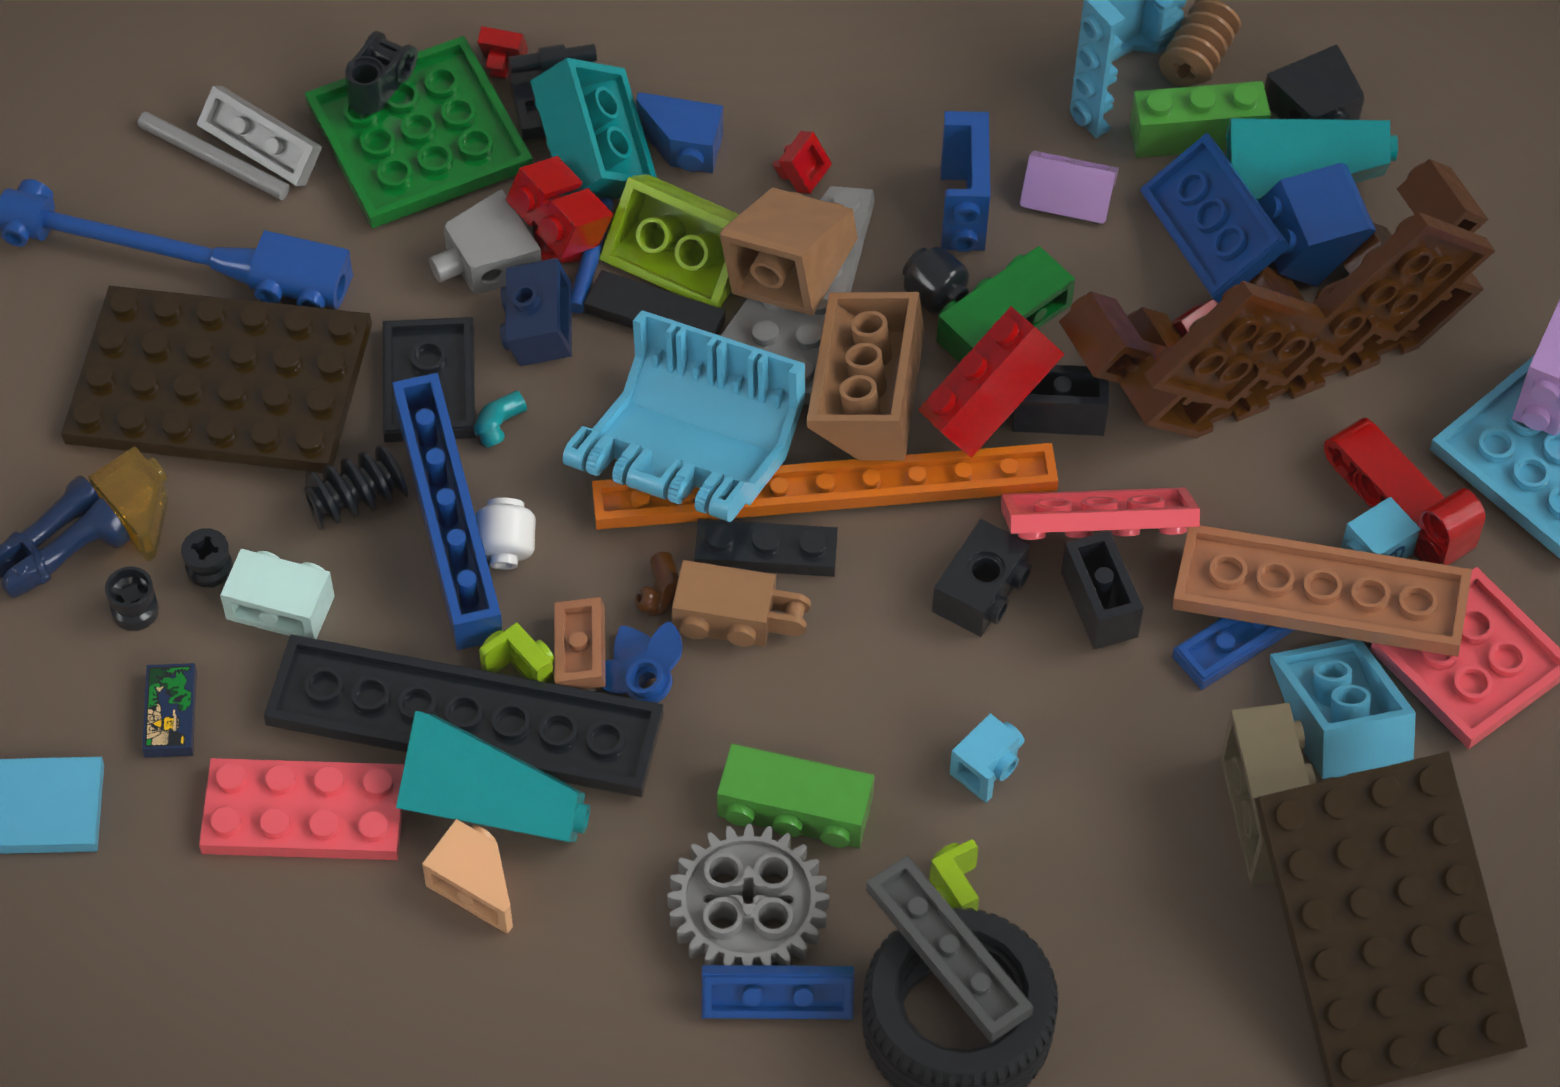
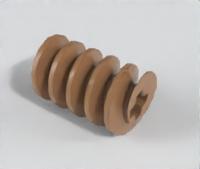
(1199, 43)

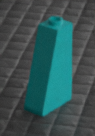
(1281, 148)
(477, 783)

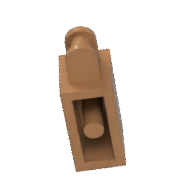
(735, 605)

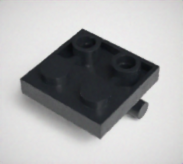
(529, 66)

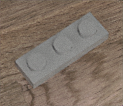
(259, 135)

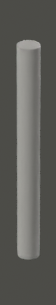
(213, 155)

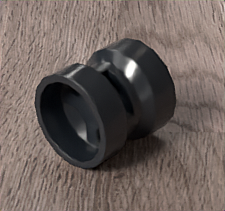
(132, 598)

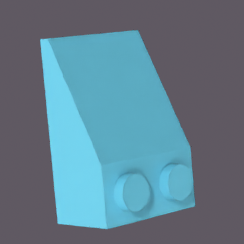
(1346, 706)

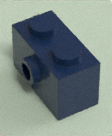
(537, 312)

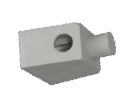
(484, 244)

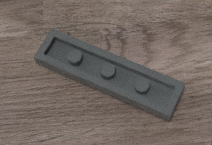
(949, 948)

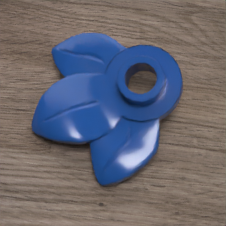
(641, 659)

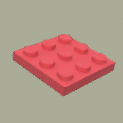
(1499, 668)

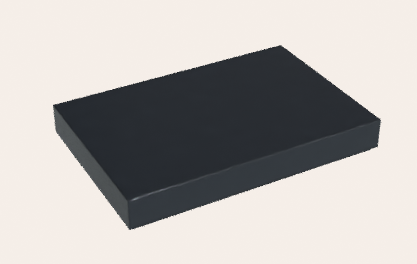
(426, 348)

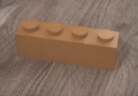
(867, 373)

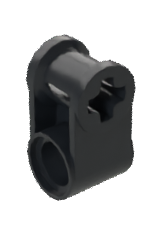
(377, 72)

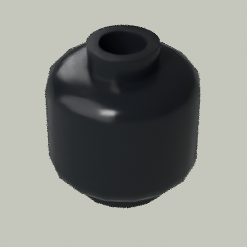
(936, 277)

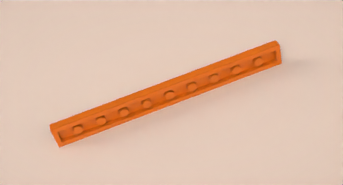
(851, 485)

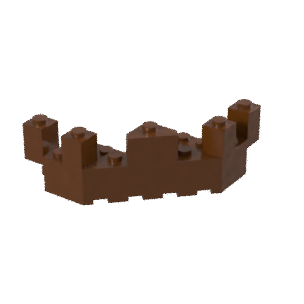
(1273, 341)

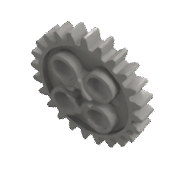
(748, 861)

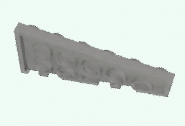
(796, 333)

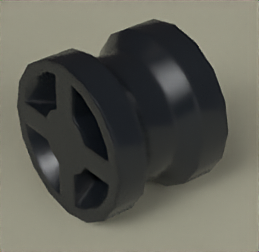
(215, 566)

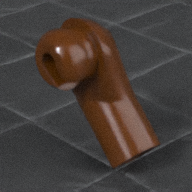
(658, 598)

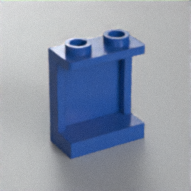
(965, 157)

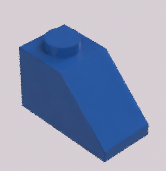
(682, 130)

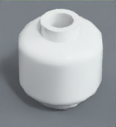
(506, 532)

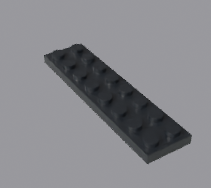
(554, 727)

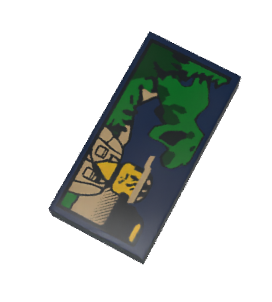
(169, 710)

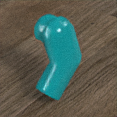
(495, 414)

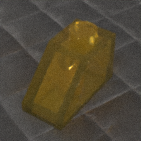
(136, 496)

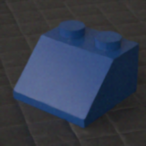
(1319, 219)

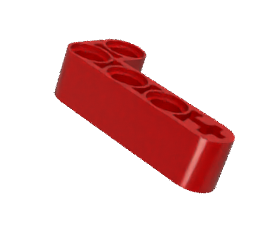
(1380, 471)

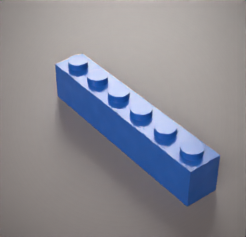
(447, 510)

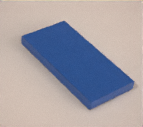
(1214, 217)

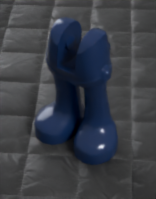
(27, 567)

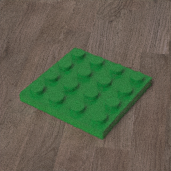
(430, 140)

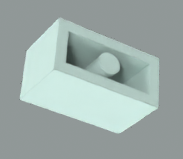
(277, 594)

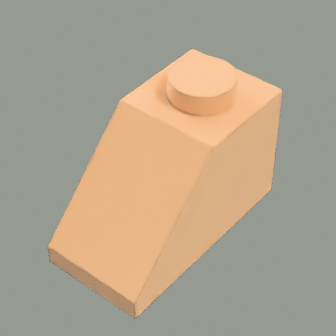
(470, 873)

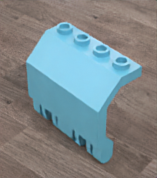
(1108, 33)
(695, 417)

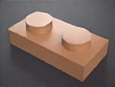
(579, 643)

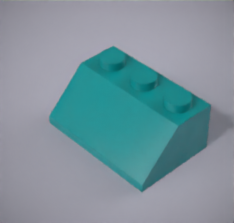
(593, 124)

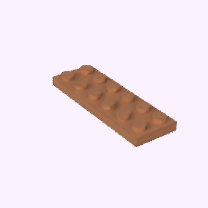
(1323, 589)

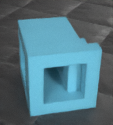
(986, 755)

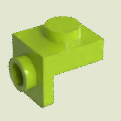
(515, 646)
(948, 873)

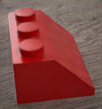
(991, 382)

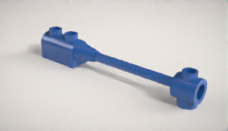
(277, 268)

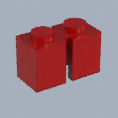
(565, 222)

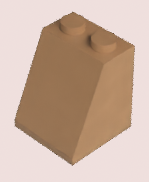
(787, 249)

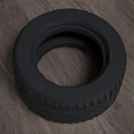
(916, 1061)

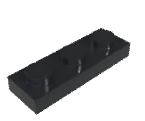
(767, 547)

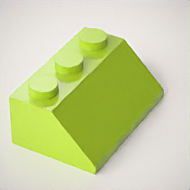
(670, 239)

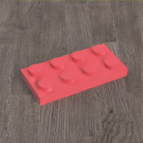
(1097, 510)
(302, 809)

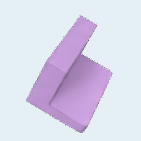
(1068, 186)

